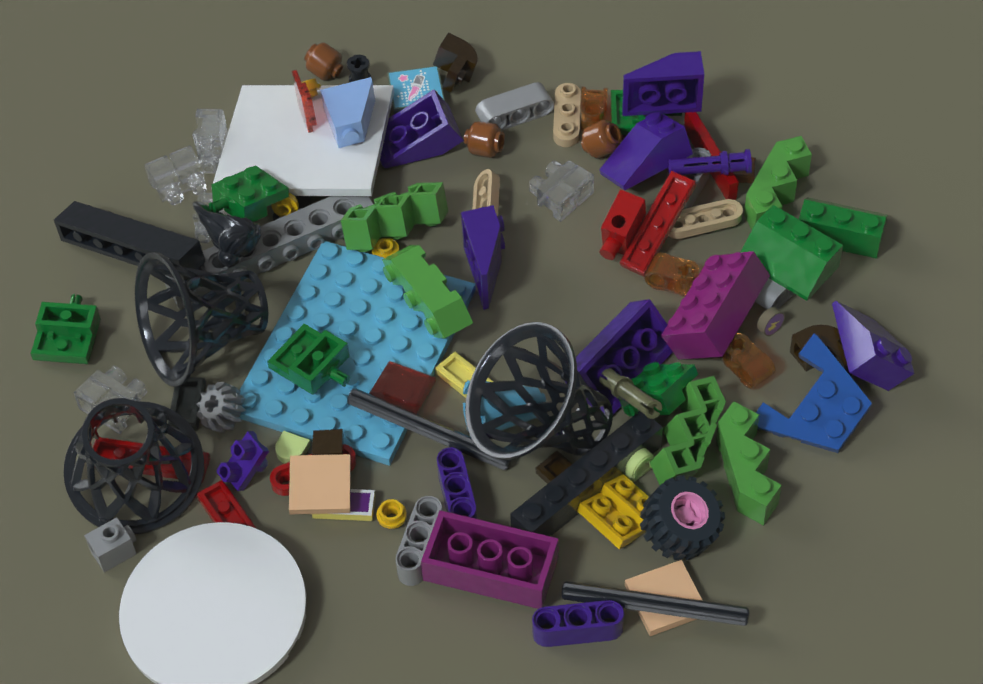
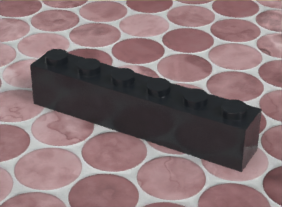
(125, 237)
(560, 498)

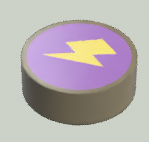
(770, 321)

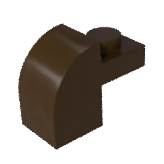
(457, 59)
(829, 336)

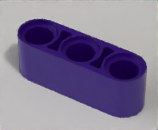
(455, 479)
(566, 633)

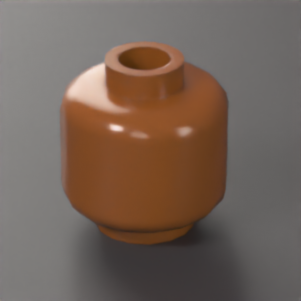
(323, 61)
(484, 139)
(601, 139)

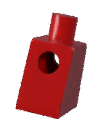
(621, 224)

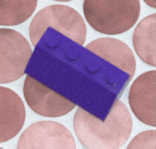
(624, 346)

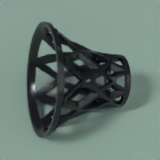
(223, 331)
(555, 429)
(149, 454)

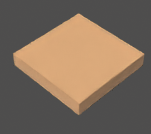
(319, 484)
(668, 581)

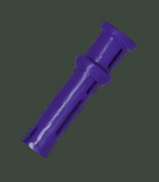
(708, 164)

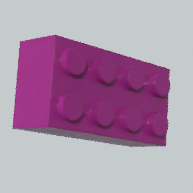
(715, 305)
(490, 559)

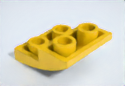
(616, 511)

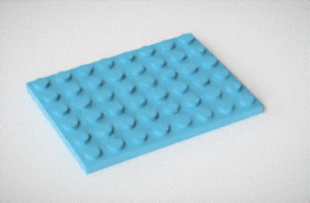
(356, 303)

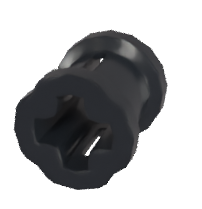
(358, 67)

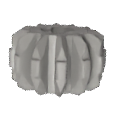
(220, 407)

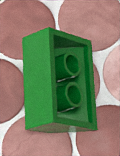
(854, 228)
(793, 252)

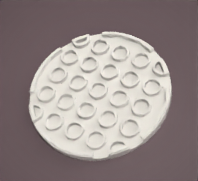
(213, 607)

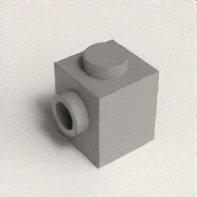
(111, 544)

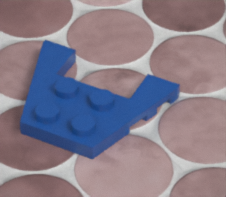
(829, 409)

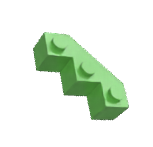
(777, 178)
(394, 215)
(427, 291)
(690, 431)
(746, 463)

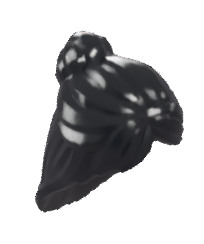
(228, 233)

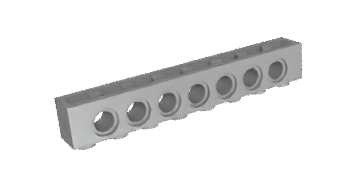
(287, 238)

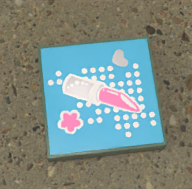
(413, 84)

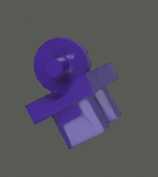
(246, 459)

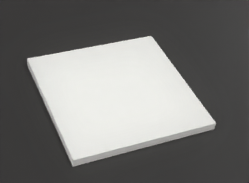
(273, 136)

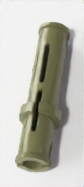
(624, 389)

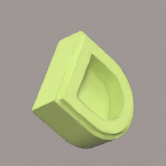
(291, 445)
(638, 464)

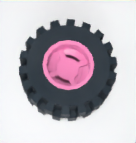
(682, 518)

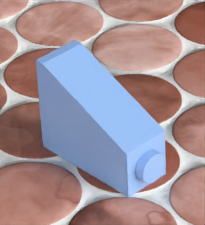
(349, 110)

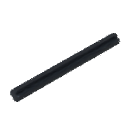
(421, 426)
(657, 603)

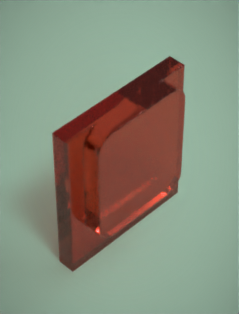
(304, 102)
(403, 386)

